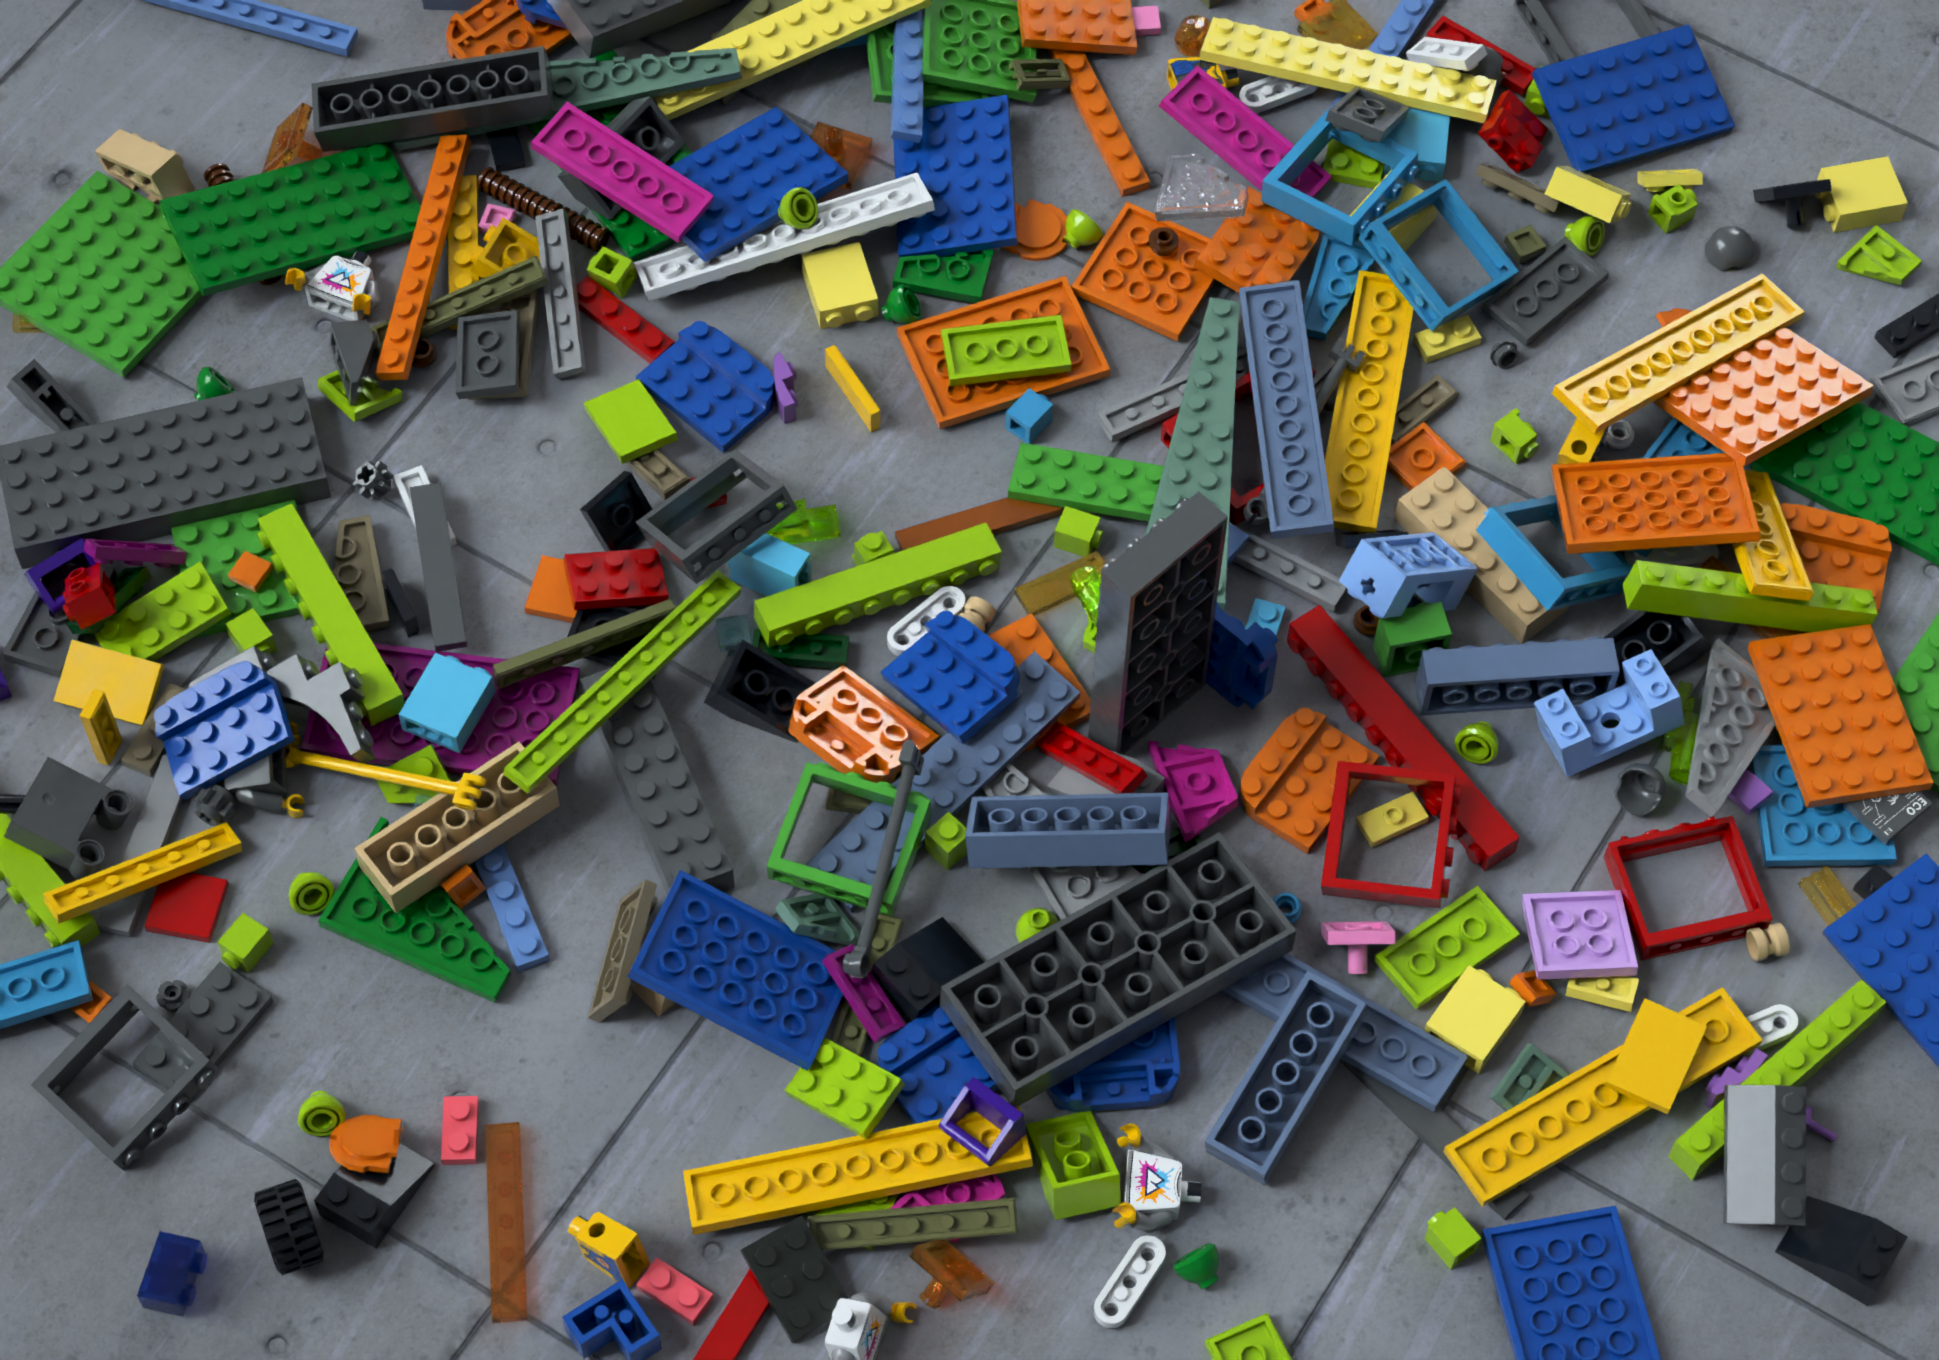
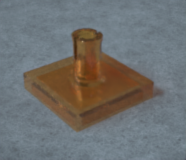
(289, 141)
(844, 147)
(950, 1273)

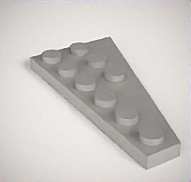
(1729, 728)
(1069, 886)

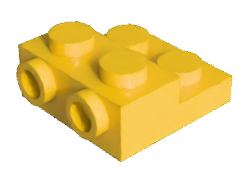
(504, 248)

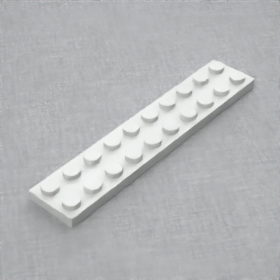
(836, 220)

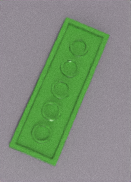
(1085, 481)

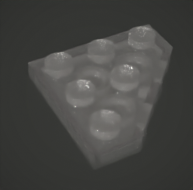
(1198, 191)

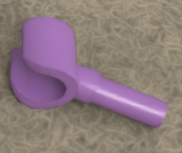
(1814, 1126)

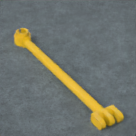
(460, 790)

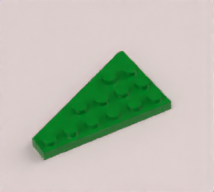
(425, 934)

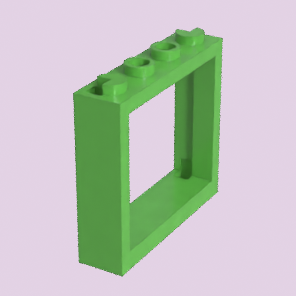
(835, 885)

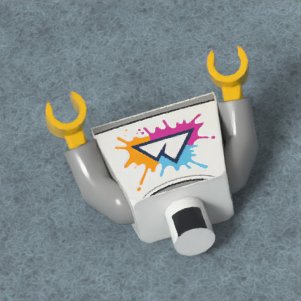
(339, 286)
(1151, 1184)
(860, 1325)

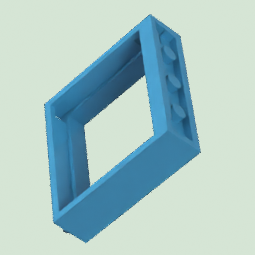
(1346, 228)
(1409, 278)
(1533, 570)

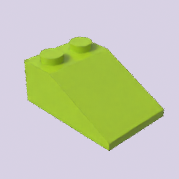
(1074, 1165)

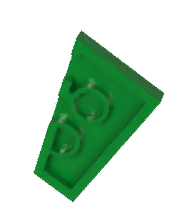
(952, 277)

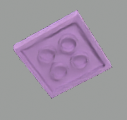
(1579, 934)

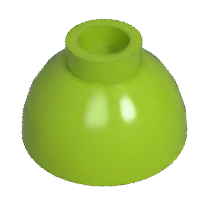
(798, 208)
(1081, 230)
(1586, 234)
(1477, 743)
(310, 893)
(1034, 921)
(320, 1114)

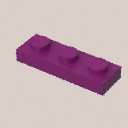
(134, 552)
(865, 998)

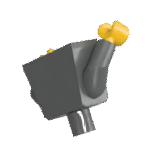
(266, 782)

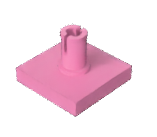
(1357, 937)

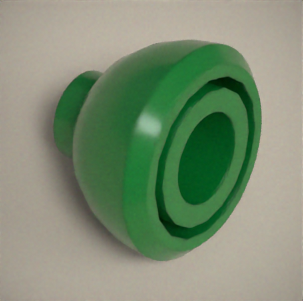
(902, 306)
(211, 384)
(1199, 1266)

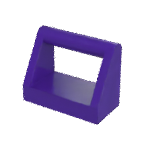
(50, 565)
(994, 1109)

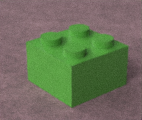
(1403, 638)

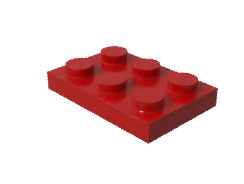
(615, 578)

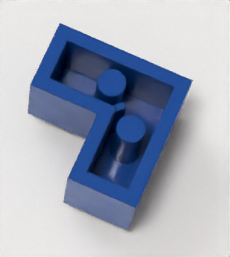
(611, 1317)

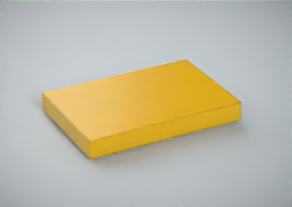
(126, 680)
(1656, 1056)

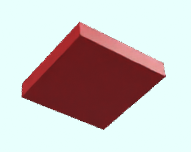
(187, 907)

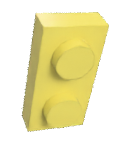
(1656, 180)
(1447, 339)
(1607, 991)

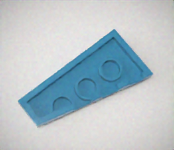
(1333, 283)

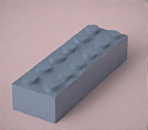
(1514, 675)
(1068, 830)
(1286, 1077)

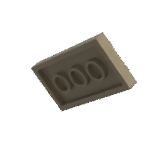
(626, 937)

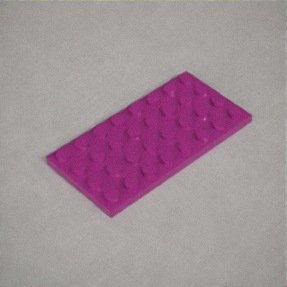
(512, 716)

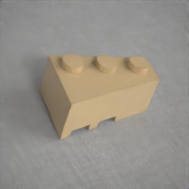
(144, 166)

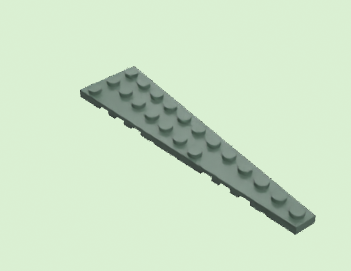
(618, 81)
(1204, 427)

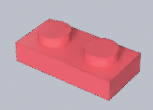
(460, 1130)
(674, 1291)

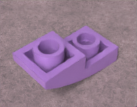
(784, 388)
(1750, 792)
(1733, 1077)

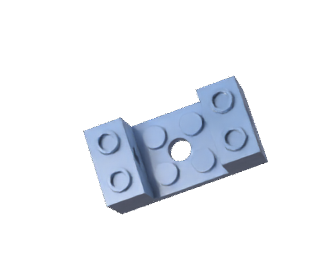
(1393, 568)
(1643, 706)

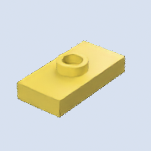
(1392, 819)

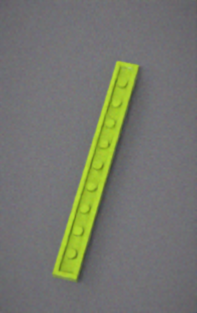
(621, 682)

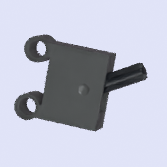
(57, 812)

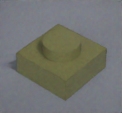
(1525, 244)

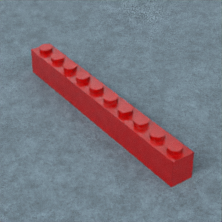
(1398, 733)

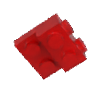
(1513, 132)

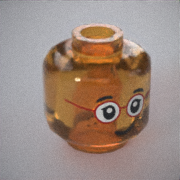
(1191, 35)

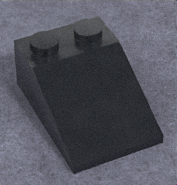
(1670, 637)
(757, 690)
(922, 964)
(372, 1201)
(1843, 1248)

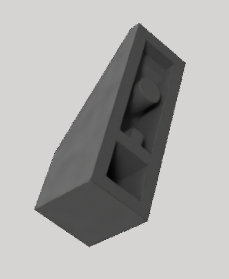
(352, 351)
(47, 399)

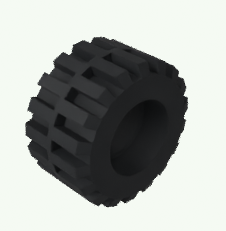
(288, 1227)

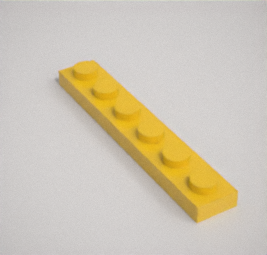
(463, 236)
(142, 872)

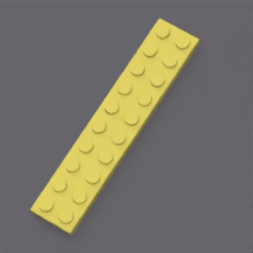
(788, 40)
(1345, 67)

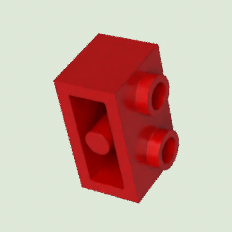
(89, 595)

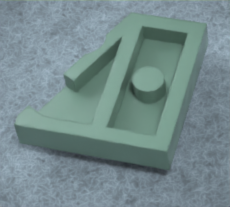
(818, 918)
(1526, 1077)

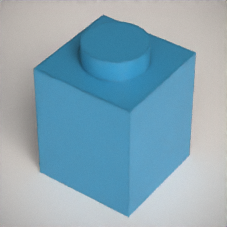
(1029, 416)

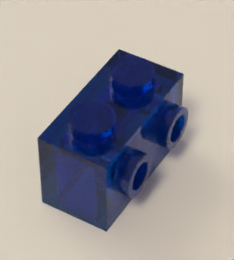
(172, 1274)

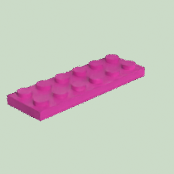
(1235, 131)
(622, 172)

